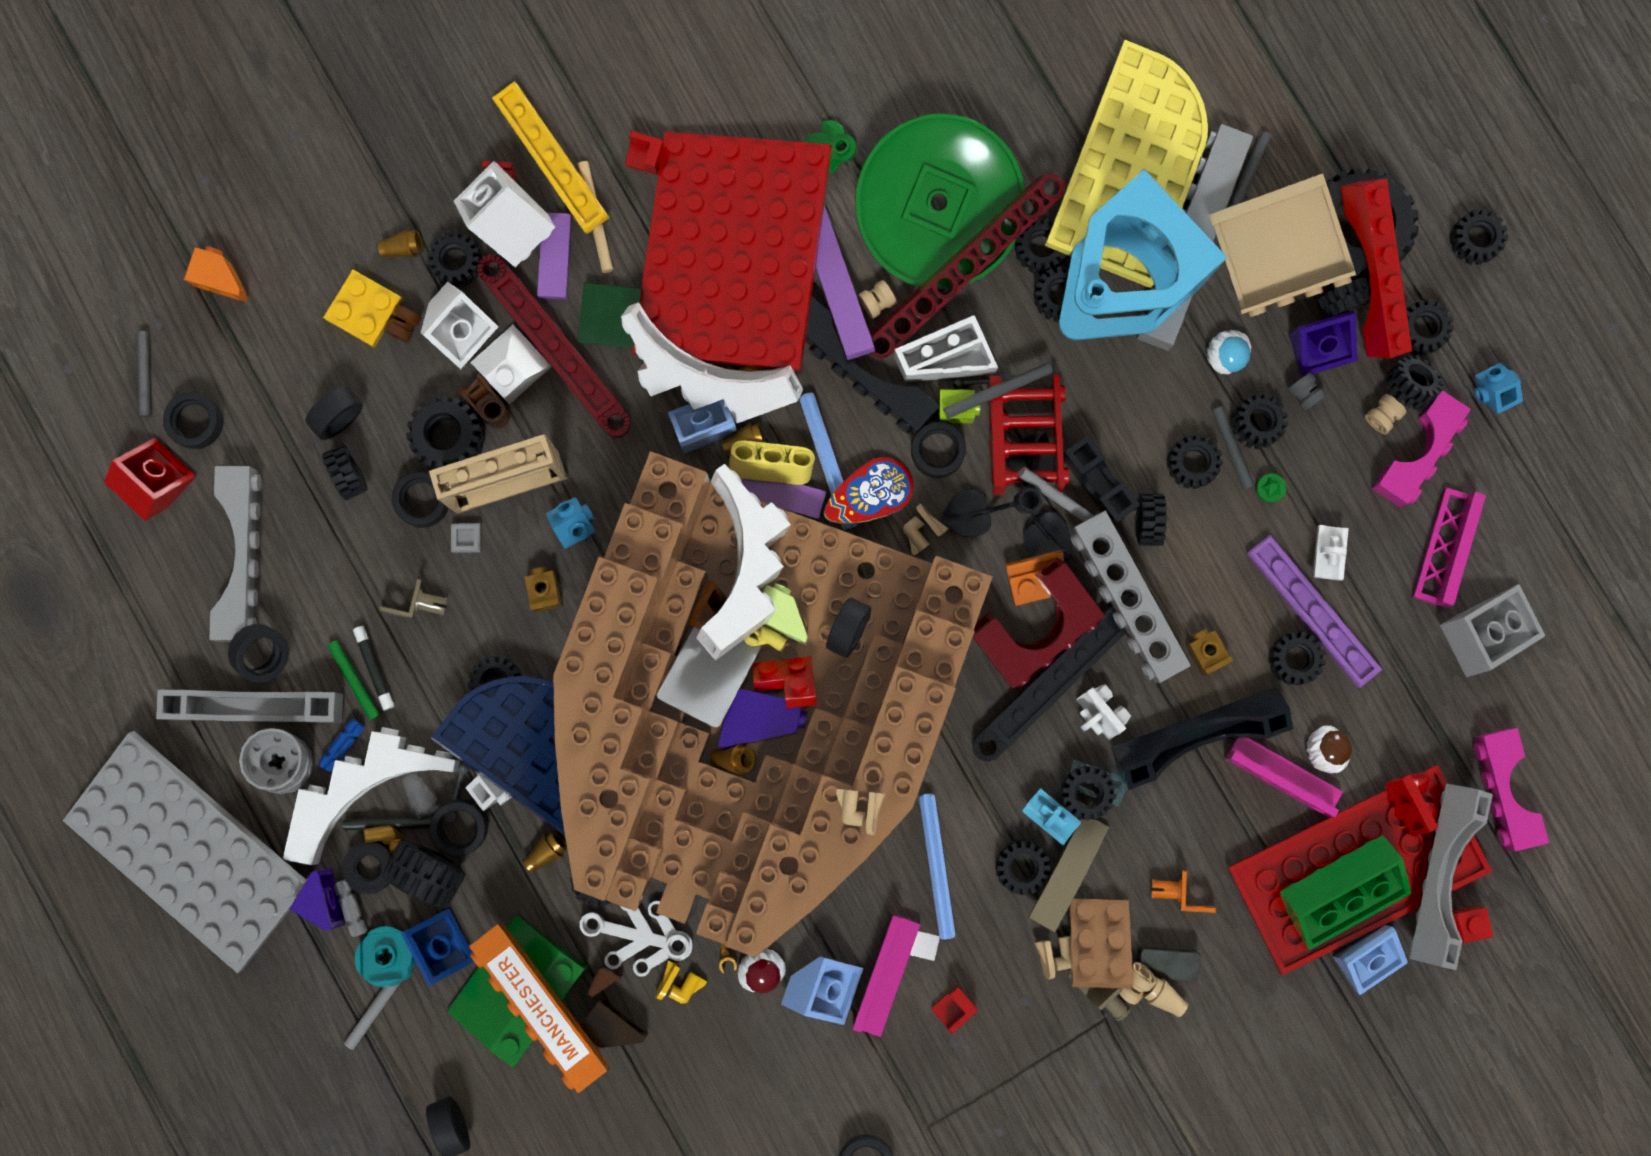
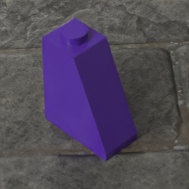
(759, 718)

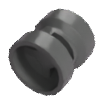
(1307, 392)

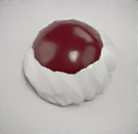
(761, 972)

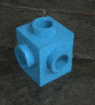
(1498, 388)
(571, 522)

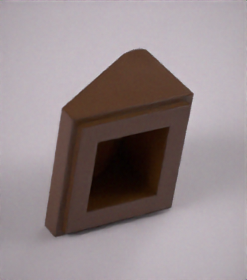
(603, 978)

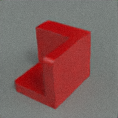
(644, 153)
(954, 1009)

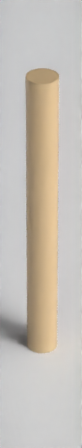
(598, 232)

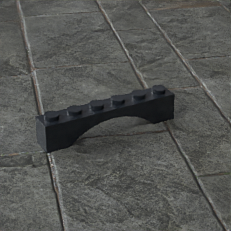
(905, 403)
(1252, 717)

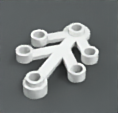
(641, 938)

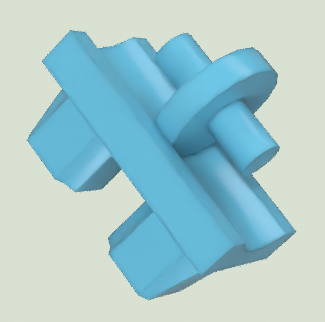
(1051, 816)

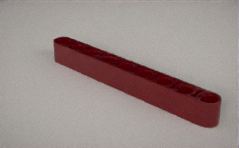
(977, 260)

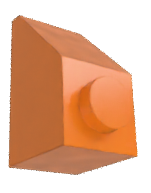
(214, 274)

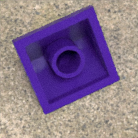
(1325, 343)
(319, 902)

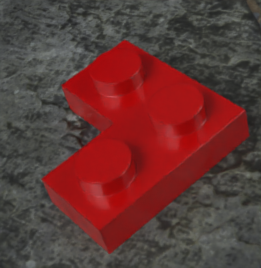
(792, 675)

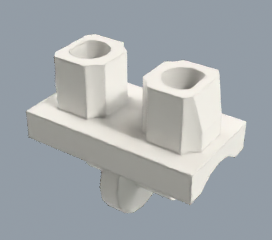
(1330, 552)
(1099, 715)

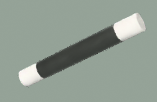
(373, 668)

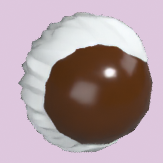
(1329, 749)

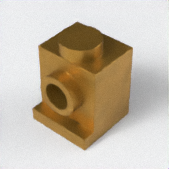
(550, 597)
(1204, 662)

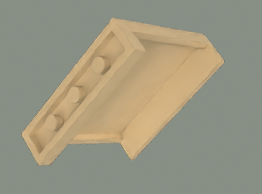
(1283, 245)

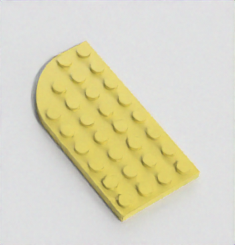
(1144, 121)

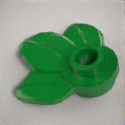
(834, 134)

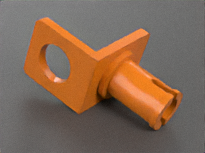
(1177, 890)

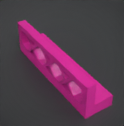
(1459, 549)
(1284, 776)
(886, 975)

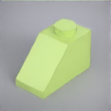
(786, 617)

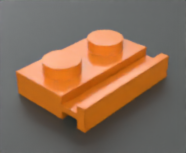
(1021, 578)

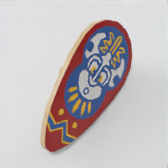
(871, 492)

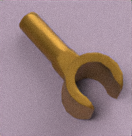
(726, 956)

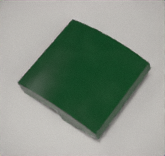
(602, 313)

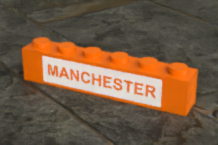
(539, 1007)

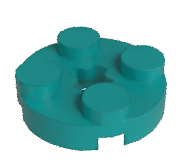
(375, 971)

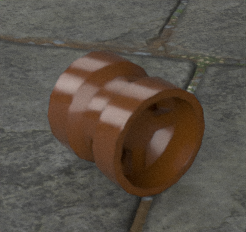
(397, 328)

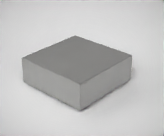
(466, 538)

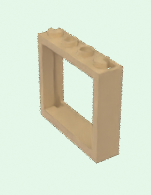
(498, 474)

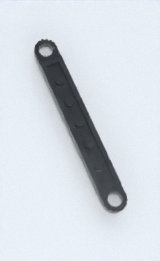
(1050, 685)

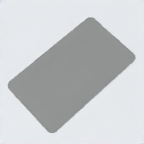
(704, 685)

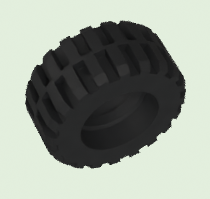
(1401, 208)

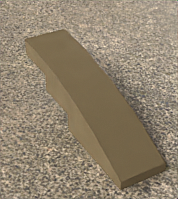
(1068, 873)

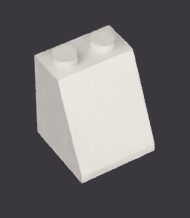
(503, 215)

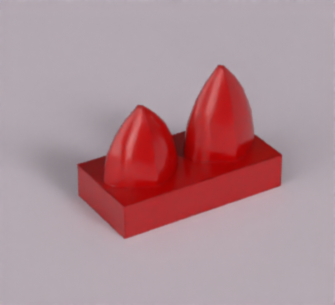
(1407, 795)

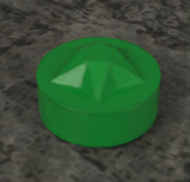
(1270, 488)

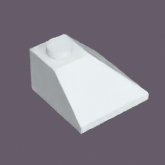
(456, 325)
(511, 364)

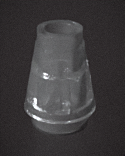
(419, 796)

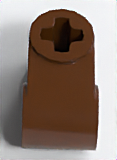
(482, 399)

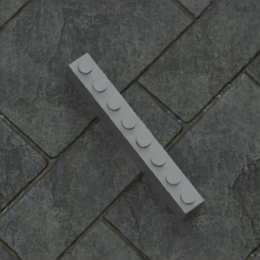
(1210, 194)

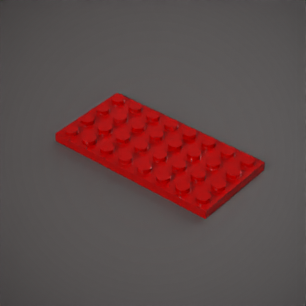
(1296, 857)

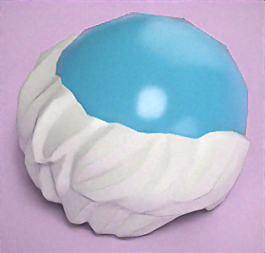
(1229, 351)

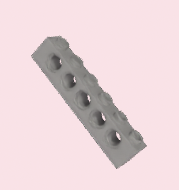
(1172, 658)

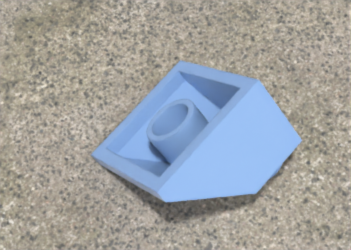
(823, 990)

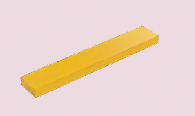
(550, 157)

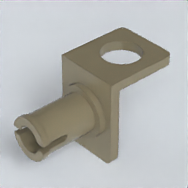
(420, 601)
(1107, 998)

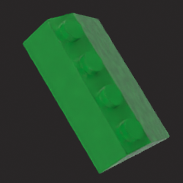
(485, 1010)

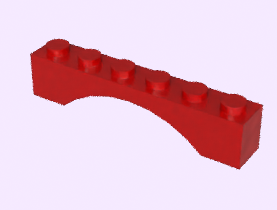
(1370, 214)

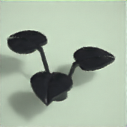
(969, 513)

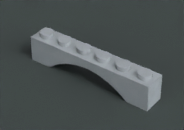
(237, 492)
(249, 706)
(1460, 818)

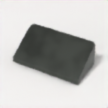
(1170, 963)

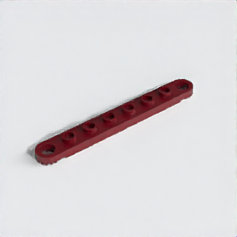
(554, 345)

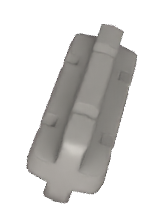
(350, 908)

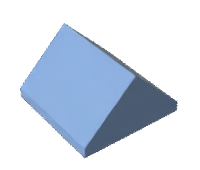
(702, 425)
(1371, 958)

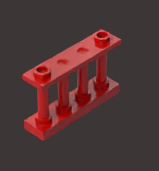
(1003, 448)

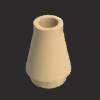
(1166, 998)

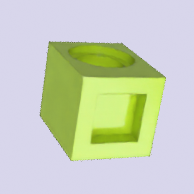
(949, 397)

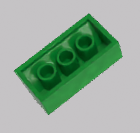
(1346, 892)

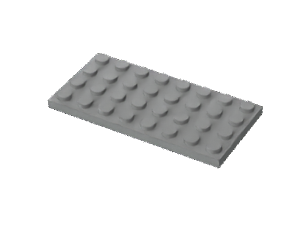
(185, 851)

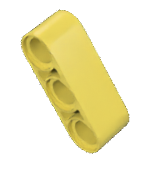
(771, 462)

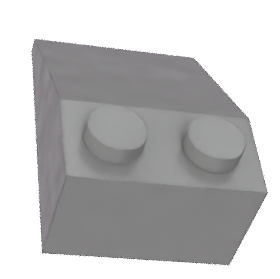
(1492, 631)

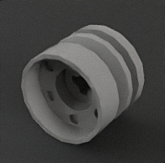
(262, 753)

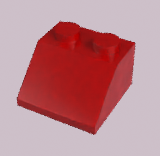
(148, 478)

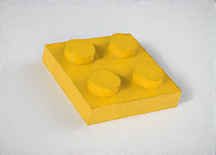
(362, 308)

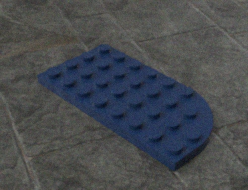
(510, 740)

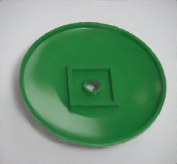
(913, 164)

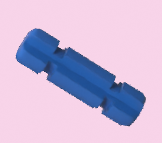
(341, 744)

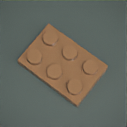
(1100, 943)

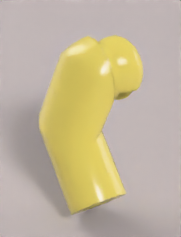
(766, 635)

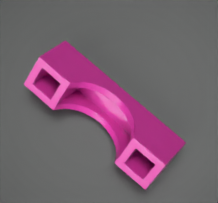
(1440, 420)
(1499, 755)

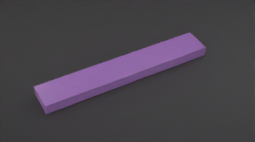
(841, 295)
(1314, 611)

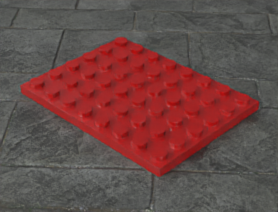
(735, 247)

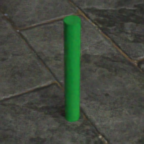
(353, 680)

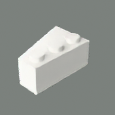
(947, 353)

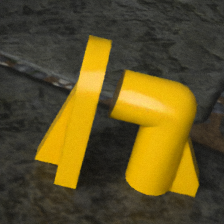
(682, 995)

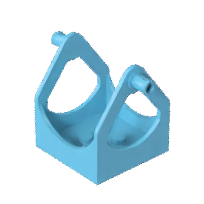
(1160, 236)

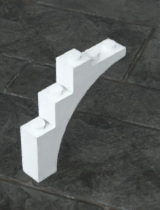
(667, 366)
(757, 565)
(319, 811)

